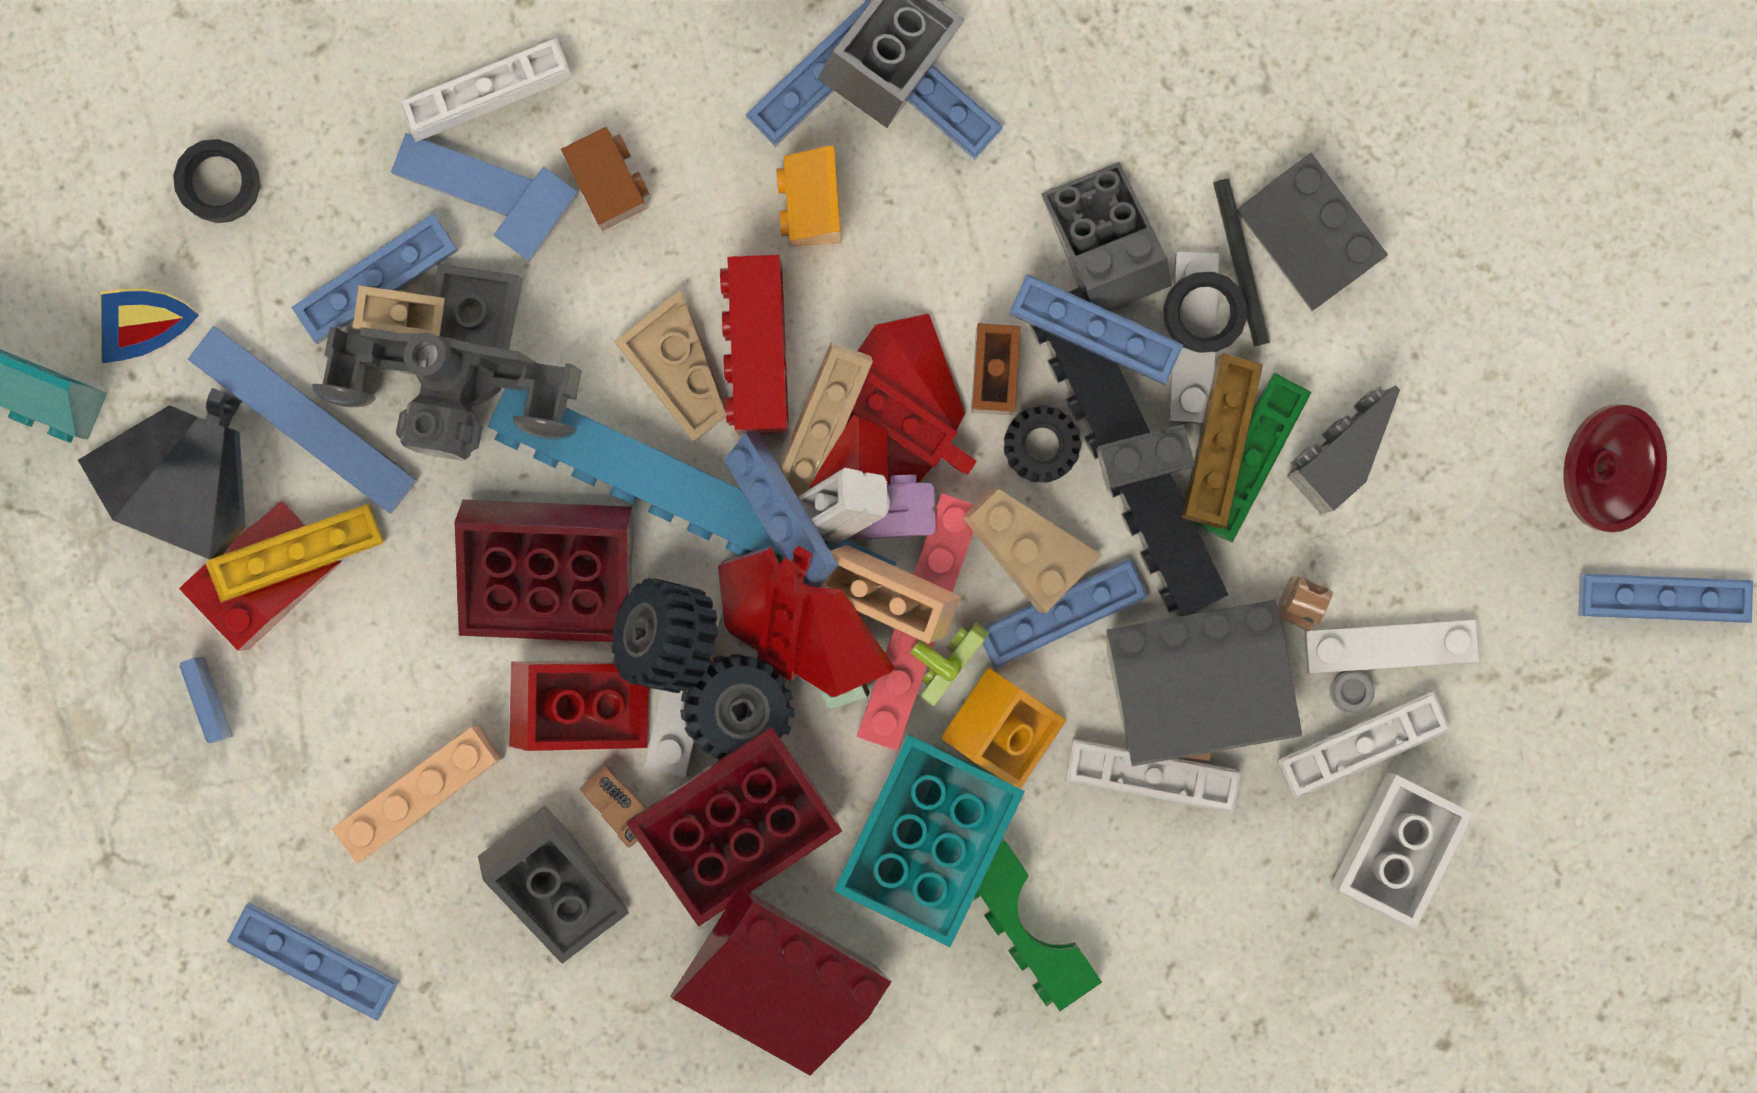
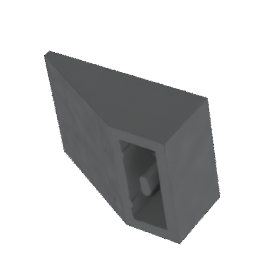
(1107, 238)
(1344, 461)

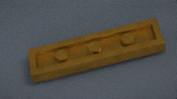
(1222, 441)

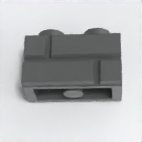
(1145, 456)

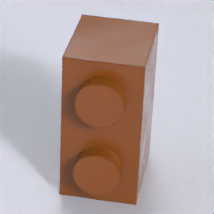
(605, 178)
(995, 369)

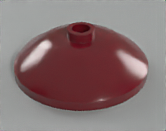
(1615, 468)

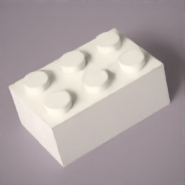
(1401, 850)

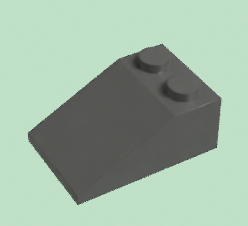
(889, 54)
(551, 884)

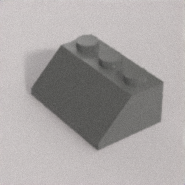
(1311, 232)

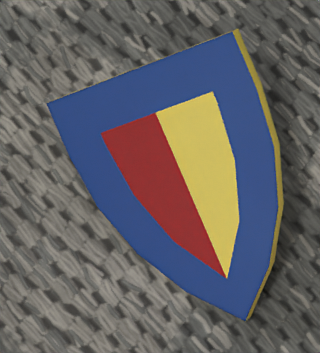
(139, 322)

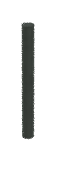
(1241, 261)

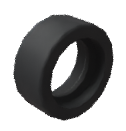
(191, 160)
(1237, 318)

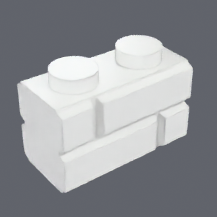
(846, 503)

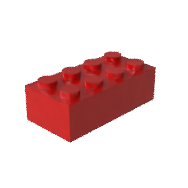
(757, 344)

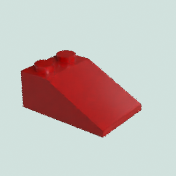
(253, 615)
(575, 707)

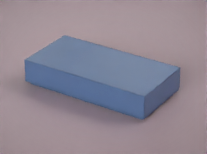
(536, 214)
(205, 699)

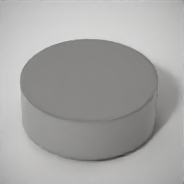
(1352, 691)

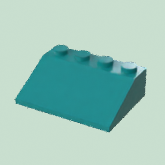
(48, 397)
(929, 840)

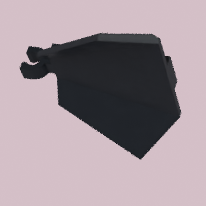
(176, 477)

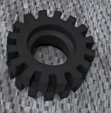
(1067, 437)

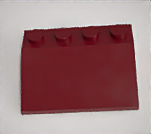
(541, 569)
(735, 825)
(780, 983)

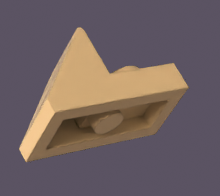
(397, 311)

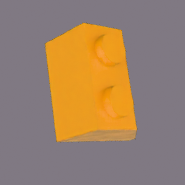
(811, 196)
(1003, 729)

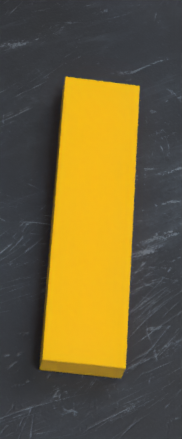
(294, 553)

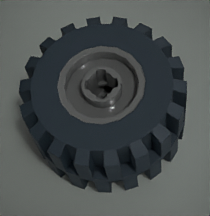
(664, 635)
(735, 704)

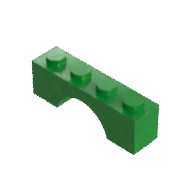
(1060, 968)

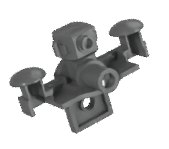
(454, 369)

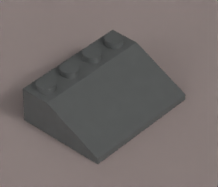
(1203, 682)

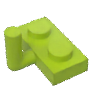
(944, 671)

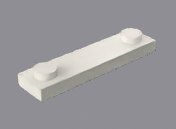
(486, 89)
(1194, 371)
(1391, 646)
(669, 743)
(1363, 745)
(1166, 780)

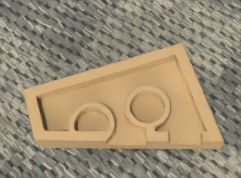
(674, 365)
(1030, 548)

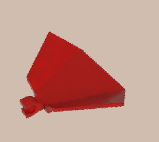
(912, 397)
(796, 625)

